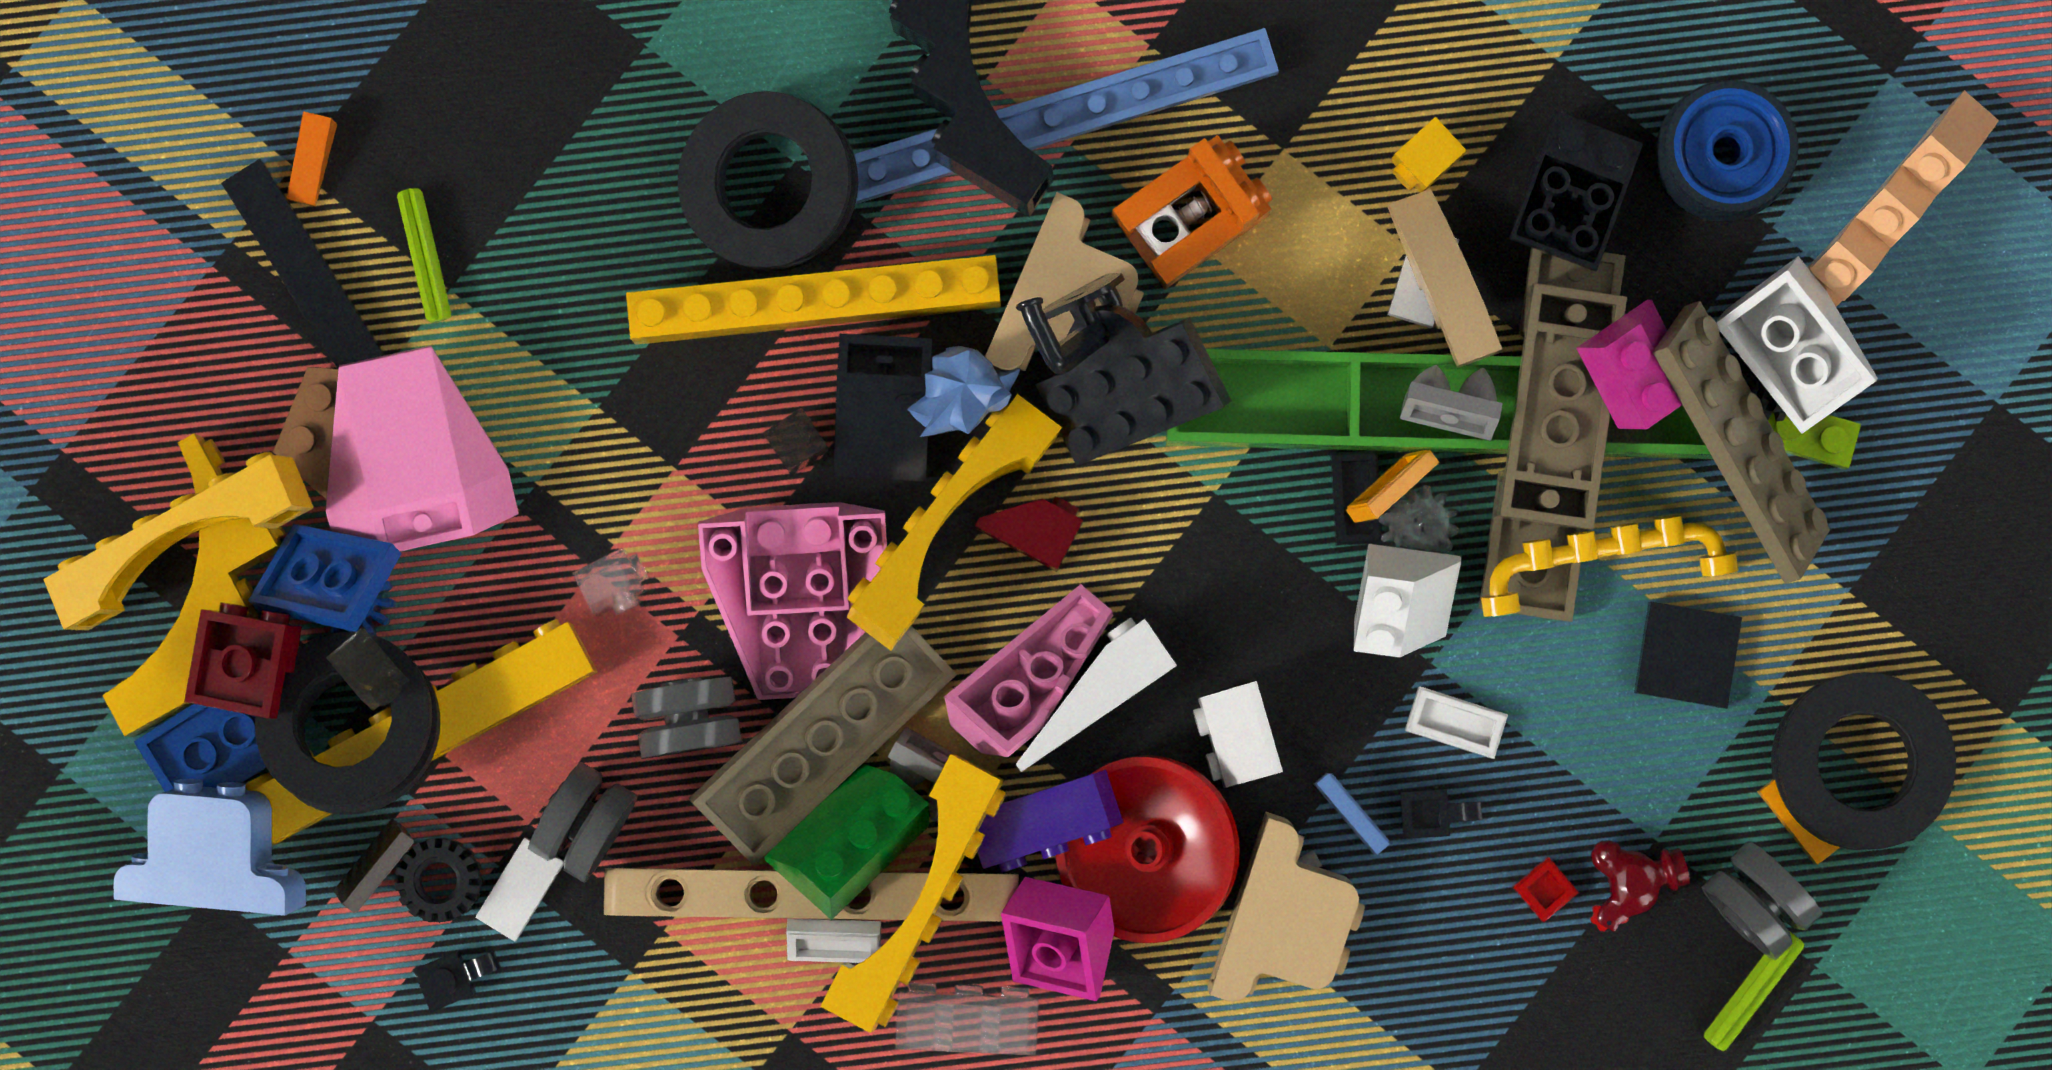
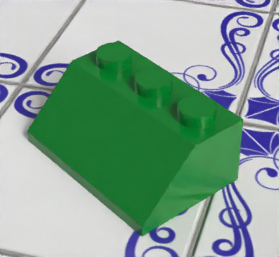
(850, 838)

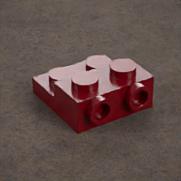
(242, 660)

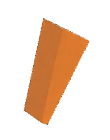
(311, 158)

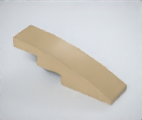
(1444, 278)

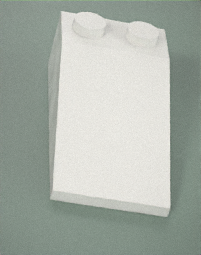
(1118, 673)

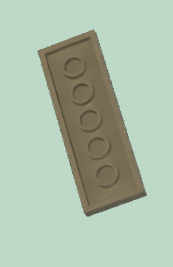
(1742, 441)
(820, 740)

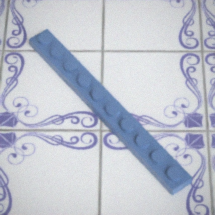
(1083, 108)

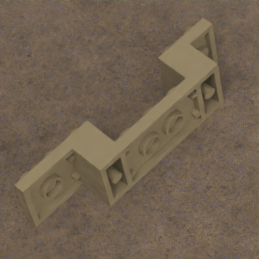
(1555, 428)

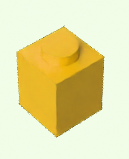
(1427, 156)

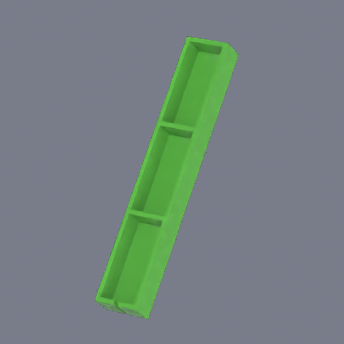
(1358, 403)

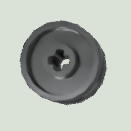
(686, 716)
(577, 819)
(1766, 896)

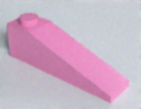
(1027, 678)

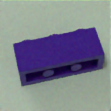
(1049, 821)

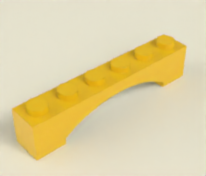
(1014, 442)
(94, 585)
(963, 798)

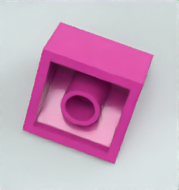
(1627, 370)
(1058, 937)

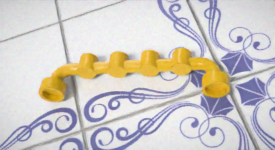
(1583, 547)

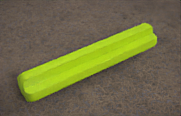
(424, 255)
(1750, 996)

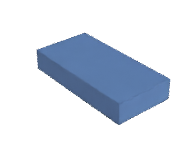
(1352, 813)

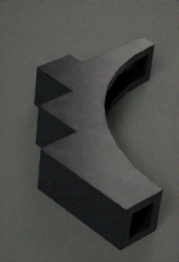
(975, 139)

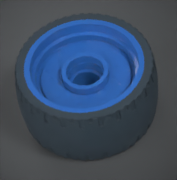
(1754, 128)

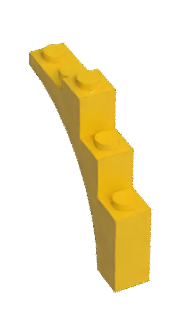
(224, 551)

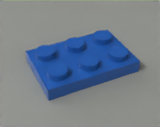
(325, 577)
(203, 746)

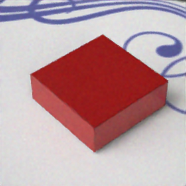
(1545, 889)

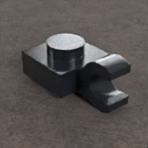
(1429, 813)
(451, 979)

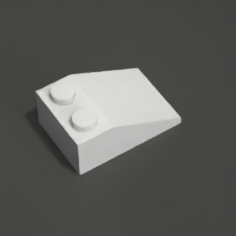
(1797, 345)

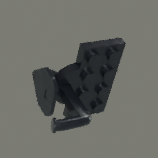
(1115, 375)

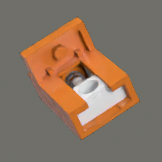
(1225, 186)

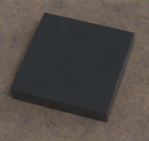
(1688, 655)

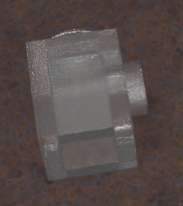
(612, 582)

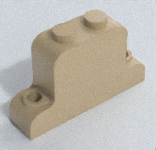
(1053, 270)
(1285, 919)

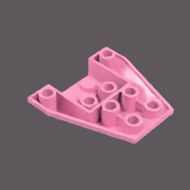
(411, 456)
(786, 585)

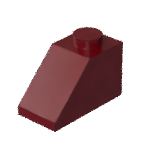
(1035, 529)

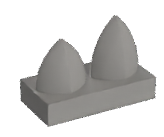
(1467, 412)
(918, 759)

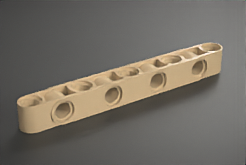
(730, 895)

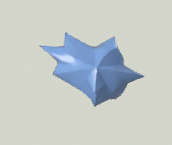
(961, 391)

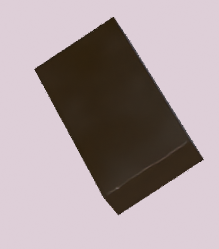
(373, 866)

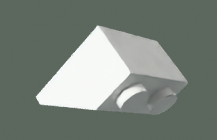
(1404, 600)
(1238, 735)

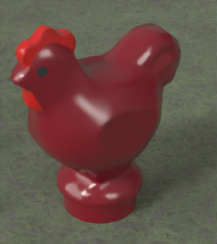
(1634, 881)

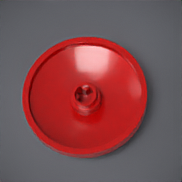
(1168, 859)

